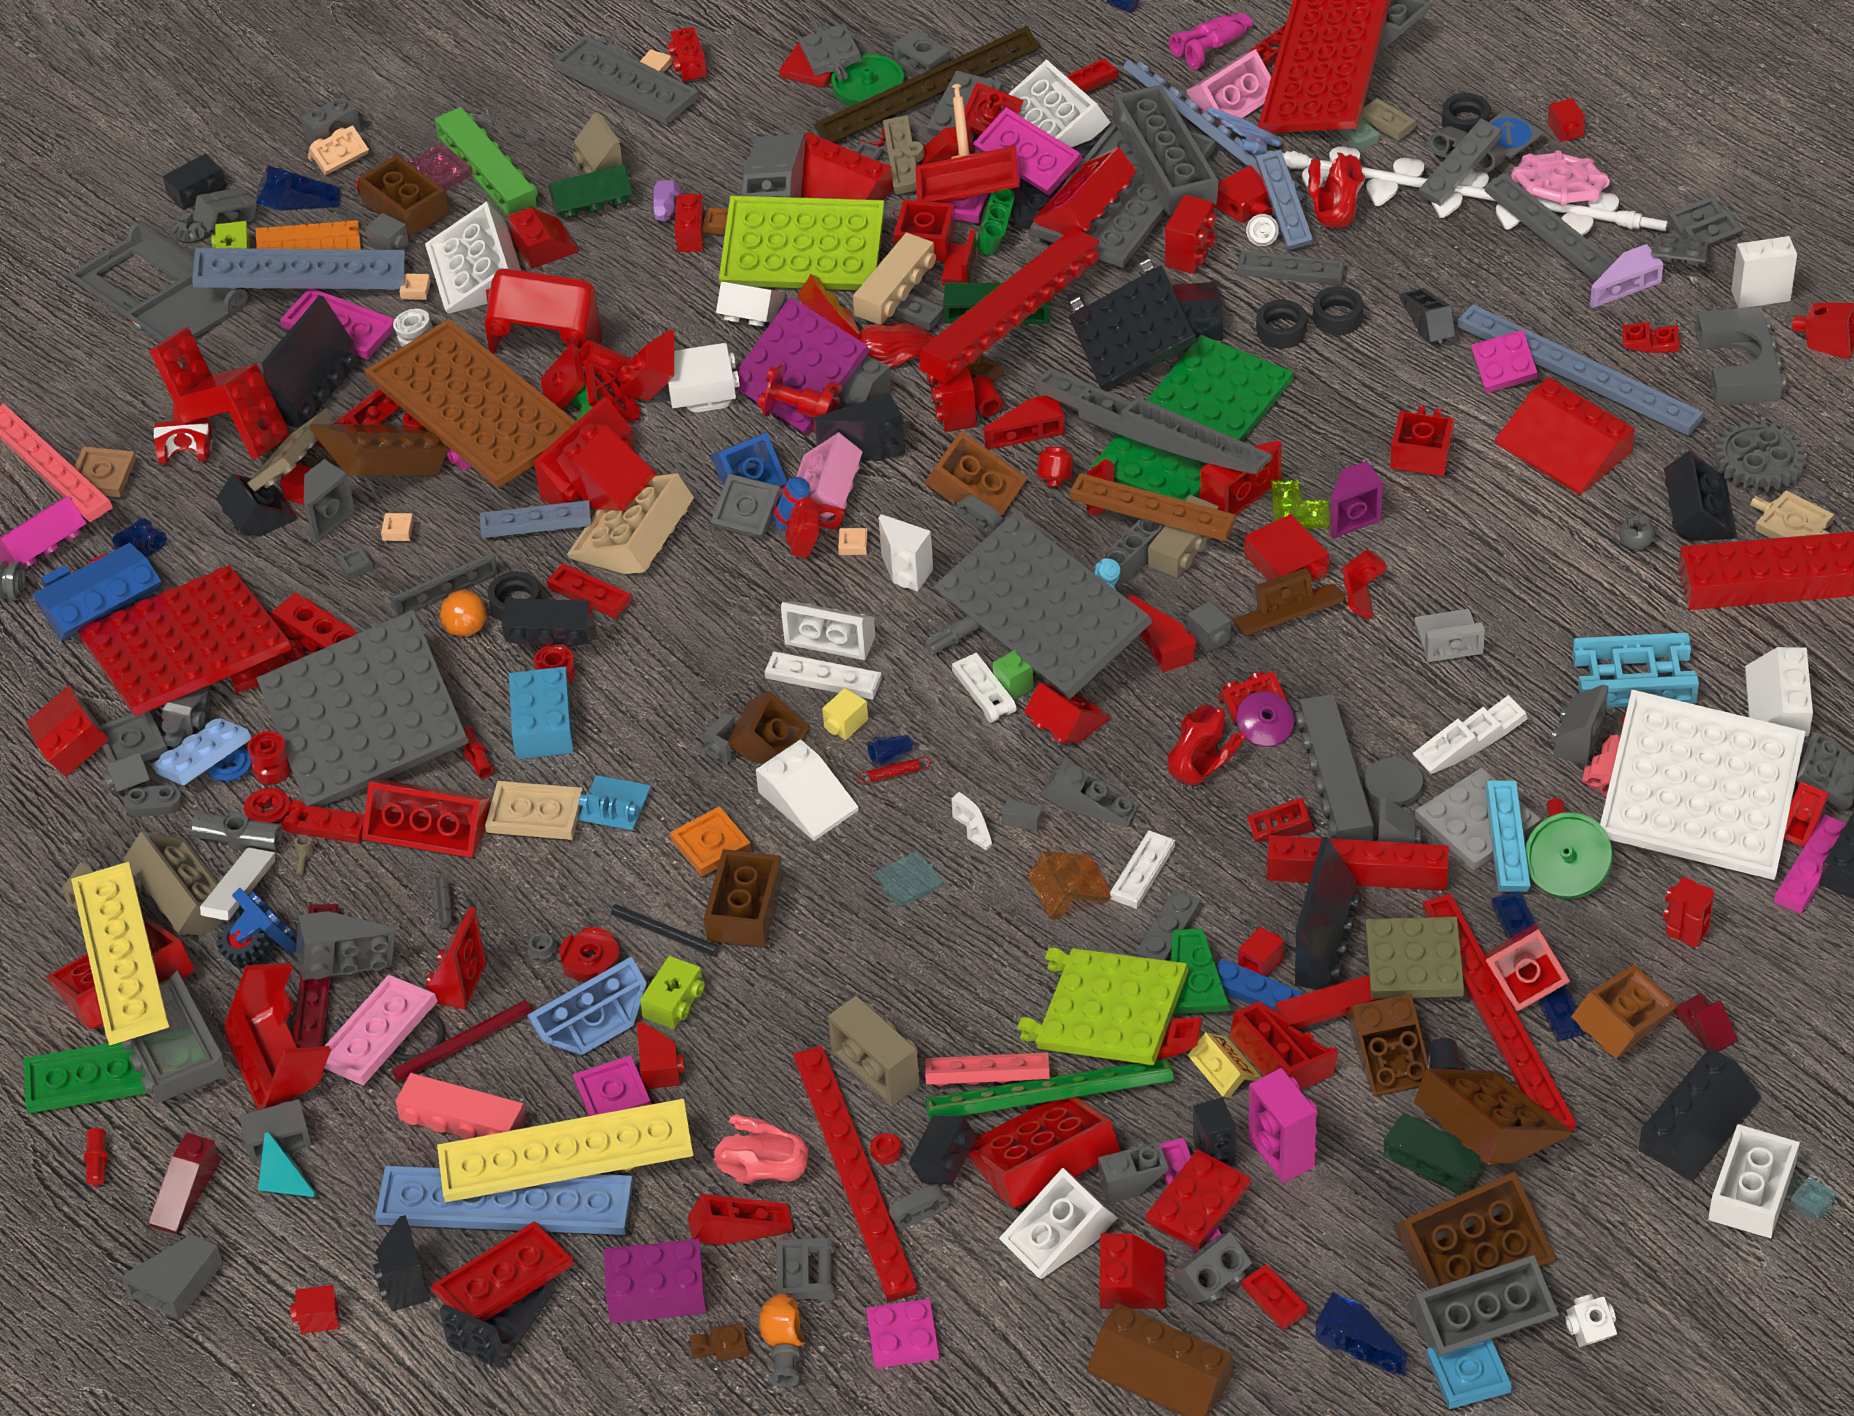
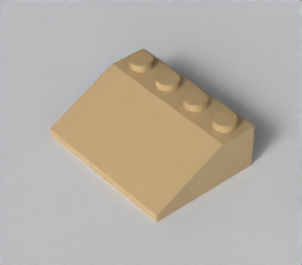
(632, 537)

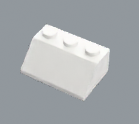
(827, 629)
(1780, 688)

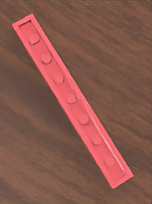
(51, 466)

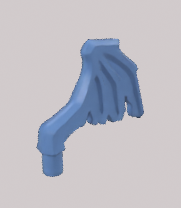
(1256, 138)

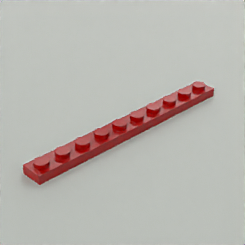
(1501, 1017)
(855, 1174)

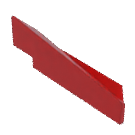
(369, 410)

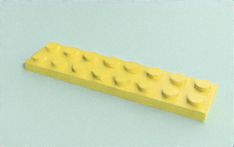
(119, 953)
(564, 1150)

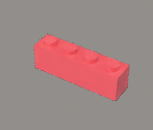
(457, 1108)

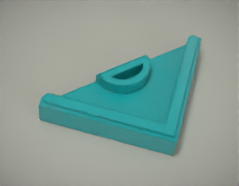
(280, 1172)

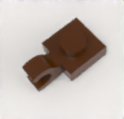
(725, 1342)

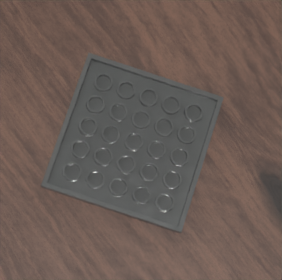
(362, 710)

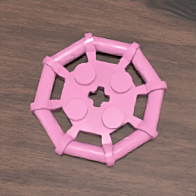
(1560, 177)

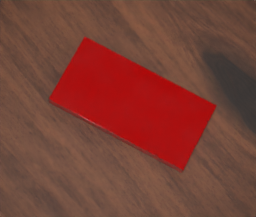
(504, 1273)

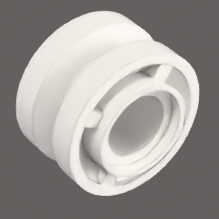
(411, 325)

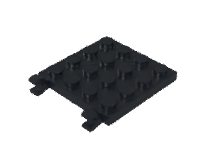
(1132, 326)

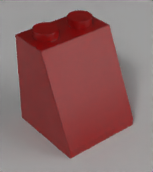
(604, 468)

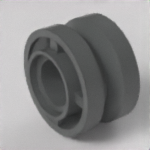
(12, 580)

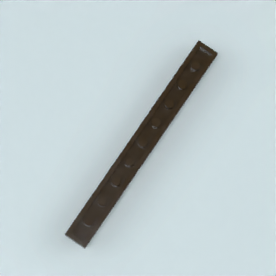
(925, 86)

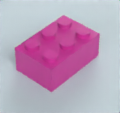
(1282, 1124)

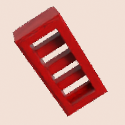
(1287, 810)

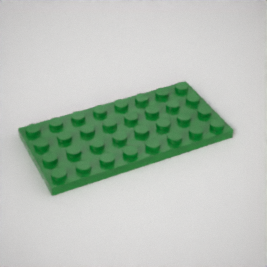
(1212, 387)

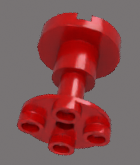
(809, 402)

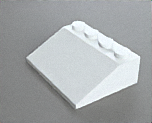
(1059, 106)
(469, 256)

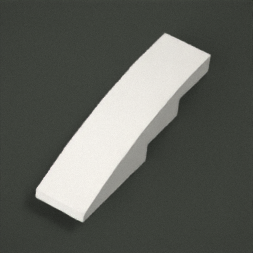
(1467, 738)

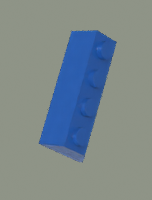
(97, 590)

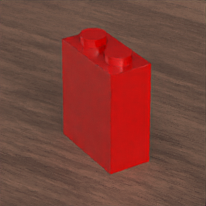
(1284, 549)

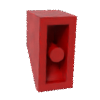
(944, 145)
(658, 1058)

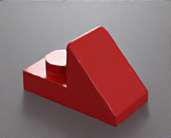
(1805, 813)

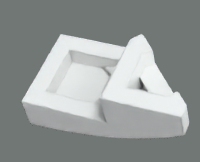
(970, 815)

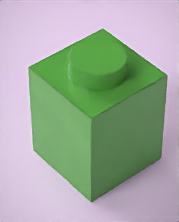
(1014, 674)

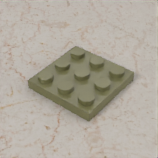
(1414, 957)

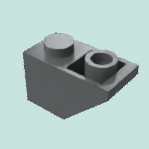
(1131, 1171)

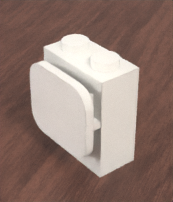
(703, 378)

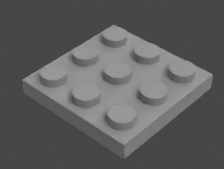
(1462, 819)

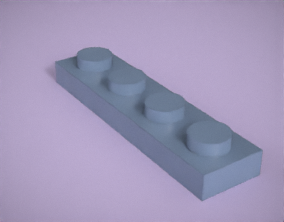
(1284, 200)
(535, 519)

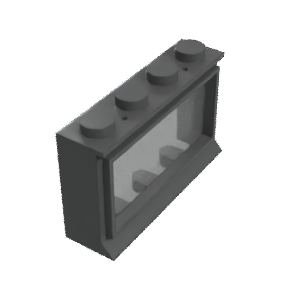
(179, 1055)

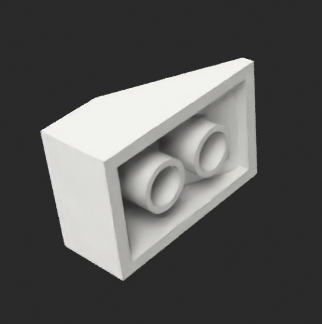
(805, 790)
(1057, 1225)

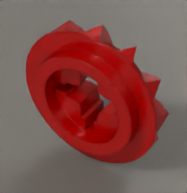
(262, 799)

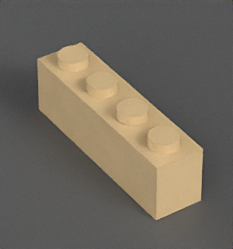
(894, 278)

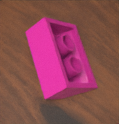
(41, 533)

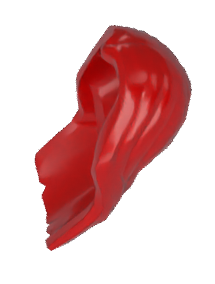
(894, 342)

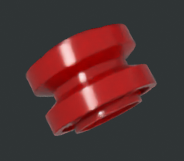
(555, 656)

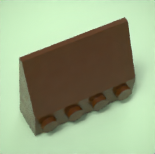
(382, 449)
(1488, 1114)
(1474, 1233)

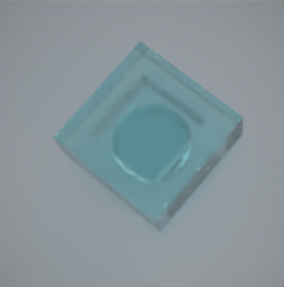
(1813, 1198)

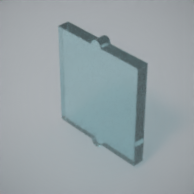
(908, 879)

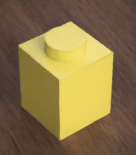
(845, 714)

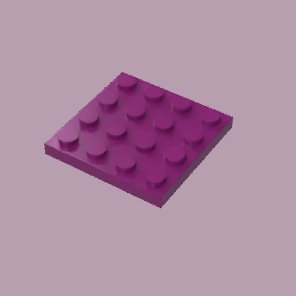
(811, 353)

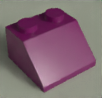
(1355, 500)

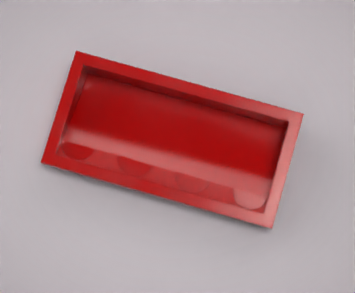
(968, 175)

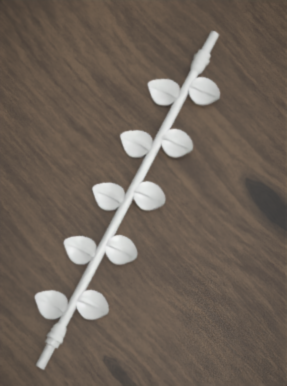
(1409, 172)

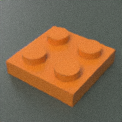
(706, 837)

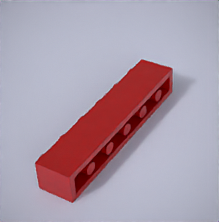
(1368, 861)

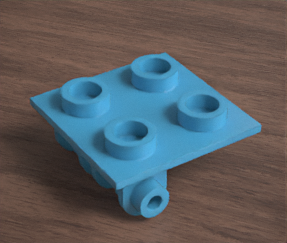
(613, 802)

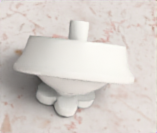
(1262, 230)

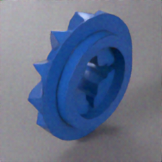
(241, 761)

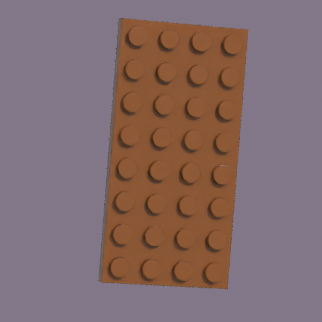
(471, 401)

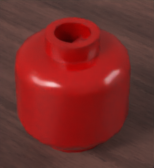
(1055, 465)

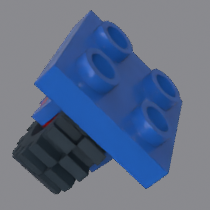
(253, 932)

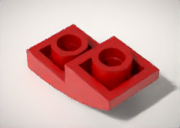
(1644, 339)

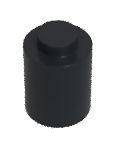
(1443, 1054)

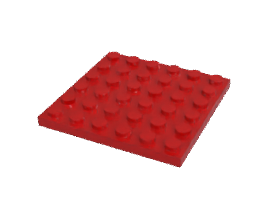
(183, 640)

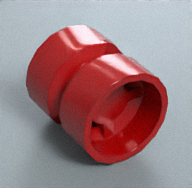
(269, 757)

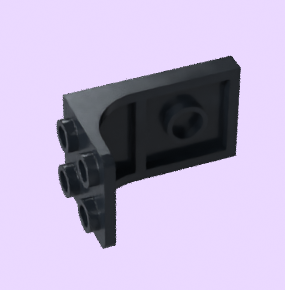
(500, 1334)

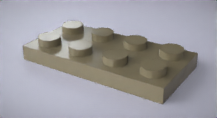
(288, 453)

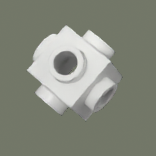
(1591, 1320)

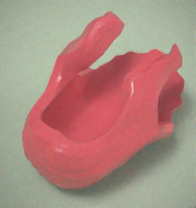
(762, 1154)

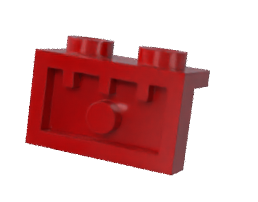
(1235, 693)

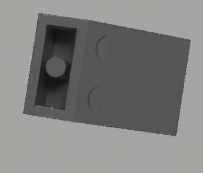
(775, 167)
(341, 945)

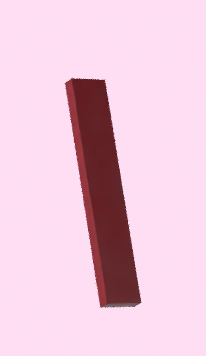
(313, 1001)

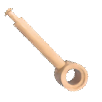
(960, 123)

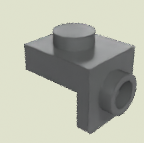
(717, 738)

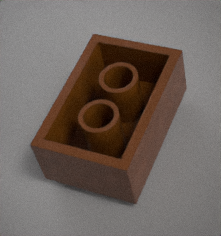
(403, 194)
(743, 898)

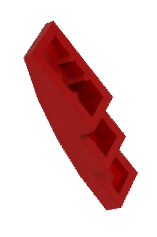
(826, 305)

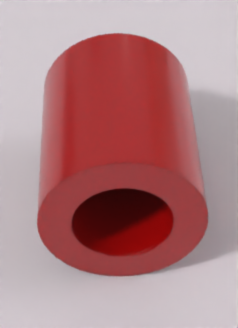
(986, 396)

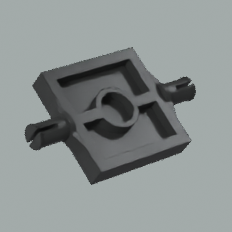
(829, 49)

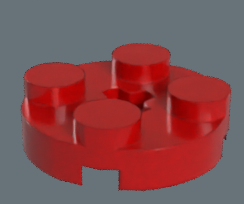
(591, 939)

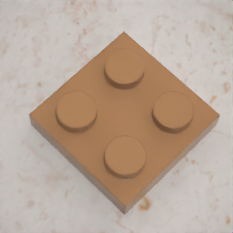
(106, 468)

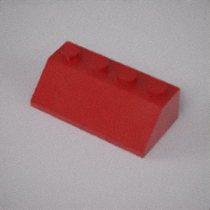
(1087, 193)
(552, 481)
(424, 818)

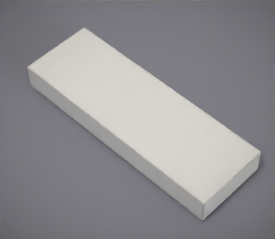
(1142, 869)

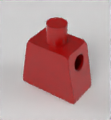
(1243, 195)
(1828, 328)

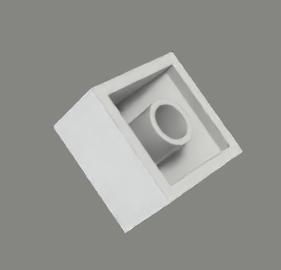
(748, 302)
(905, 552)

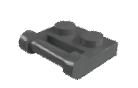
(793, 1268)

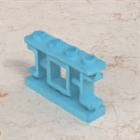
(1637, 649)

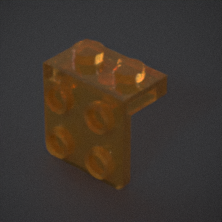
(1065, 877)

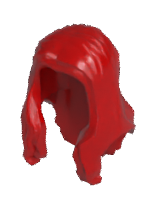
(1337, 196)
(1196, 751)

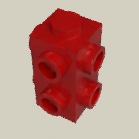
(687, 54)

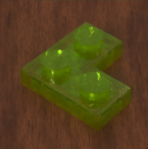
(1287, 501)

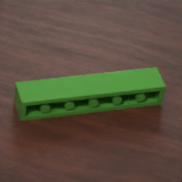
(489, 165)

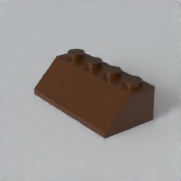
(1160, 1363)

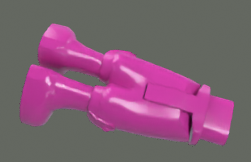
(1208, 35)

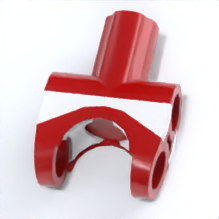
(177, 436)

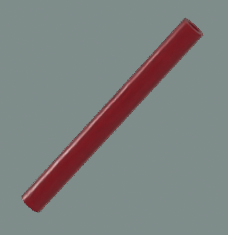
(461, 1040)

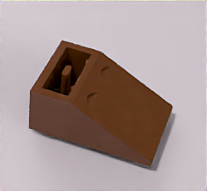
(1389, 1043)

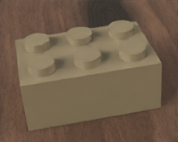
(874, 1050)

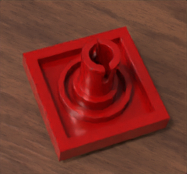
(986, 105)

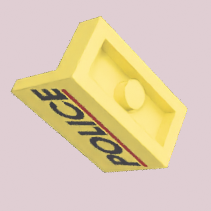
(1222, 1063)

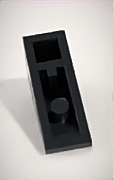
(1429, 315)

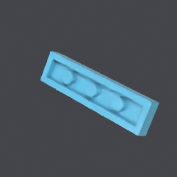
(1507, 836)

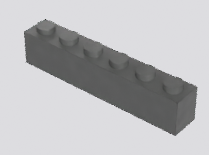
(1334, 769)

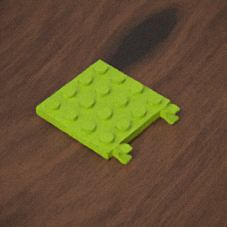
(1108, 1005)

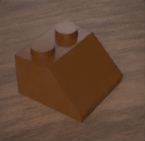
(766, 729)

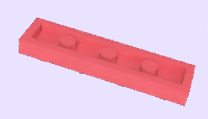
(986, 1068)

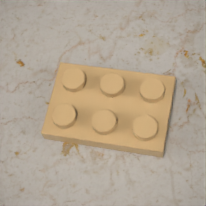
(534, 810)

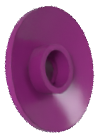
(1260, 730)

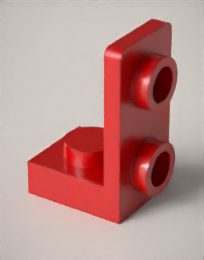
(1357, 576)

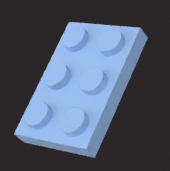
(201, 751)

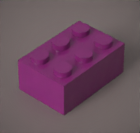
(654, 1281)

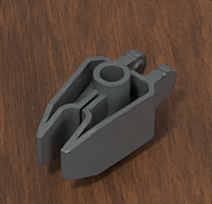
(185, 716)

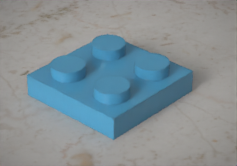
(1469, 1374)

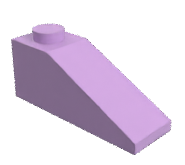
(1627, 275)

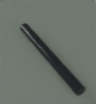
(665, 930)

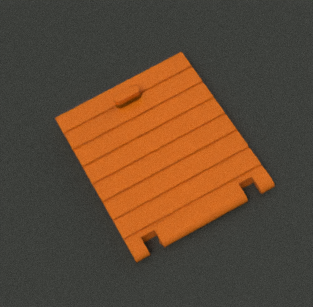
(311, 236)

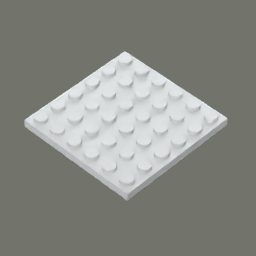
(1702, 784)

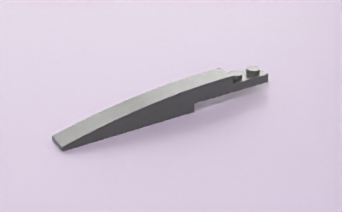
(1151, 424)

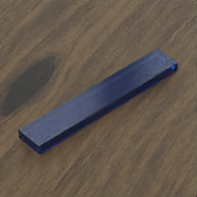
(1557, 1005)

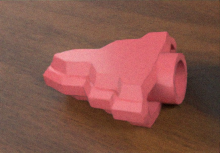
(1599, 773)

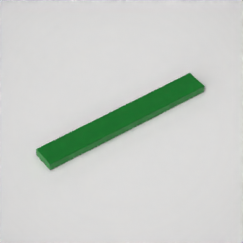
(1049, 1089)

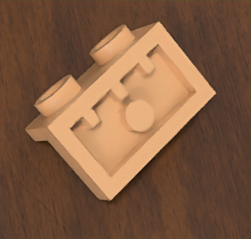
(337, 150)

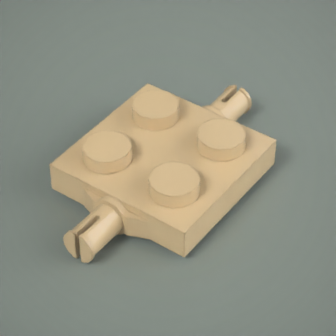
(1791, 517)

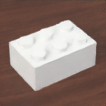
(1754, 1181)

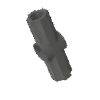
(237, 830)

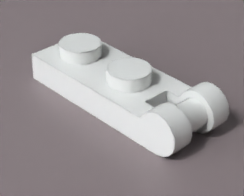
(983, 687)

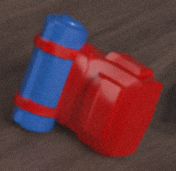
(800, 516)

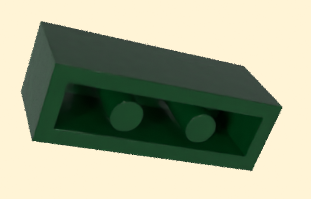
(590, 191)

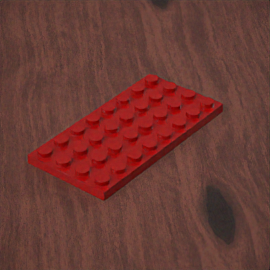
(1323, 65)

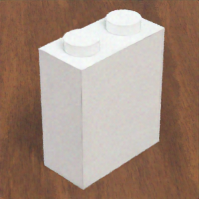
(1764, 272)

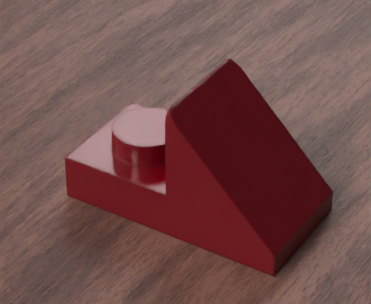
(1707, 1022)

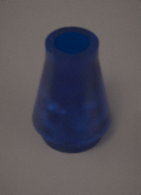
(888, 748)

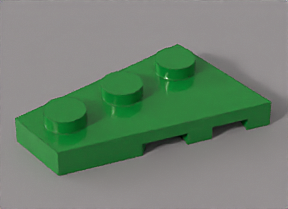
(1202, 986)

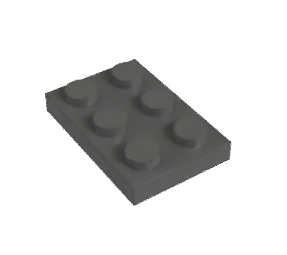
(944, 113)

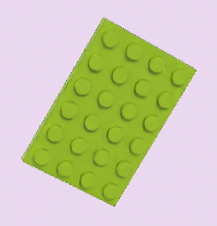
(787, 239)

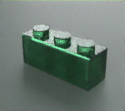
(1433, 1154)

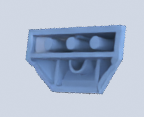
(592, 1010)

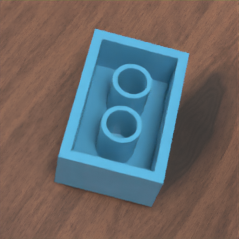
(540, 713)

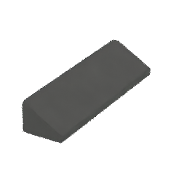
(445, 584)

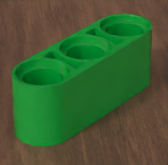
(994, 221)

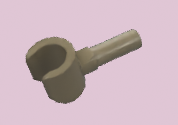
(303, 852)

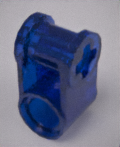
(141, 537)

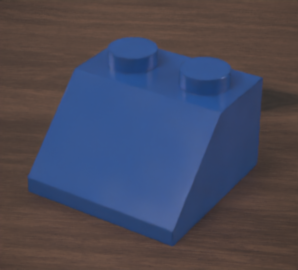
(752, 460)

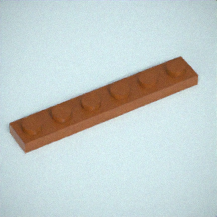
(1153, 507)

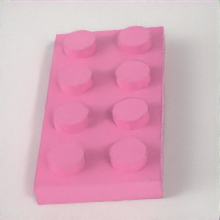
(377, 1028)

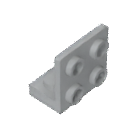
(1450, 635)

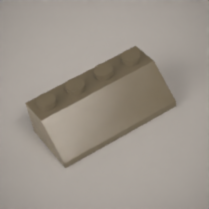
(174, 880)

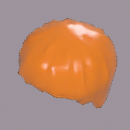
(463, 613)
(780, 1321)

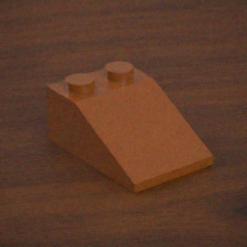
(975, 471)
(1623, 1011)

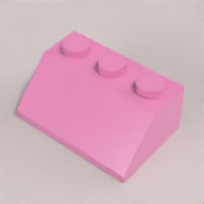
(1233, 88)
(831, 471)

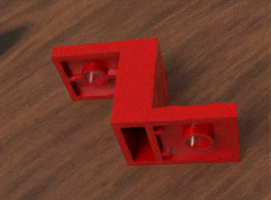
(236, 390)

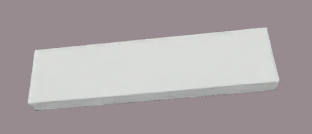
(822, 675)
(243, 874)

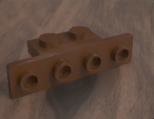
(1285, 600)

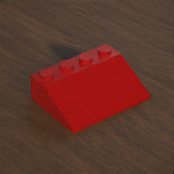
(841, 173)
(1566, 436)
(76, 982)
(1033, 1147)

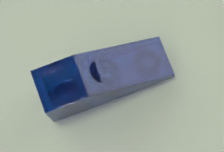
(293, 191)
(1355, 1331)

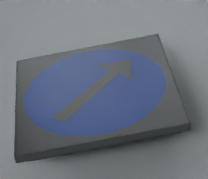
(1516, 133)

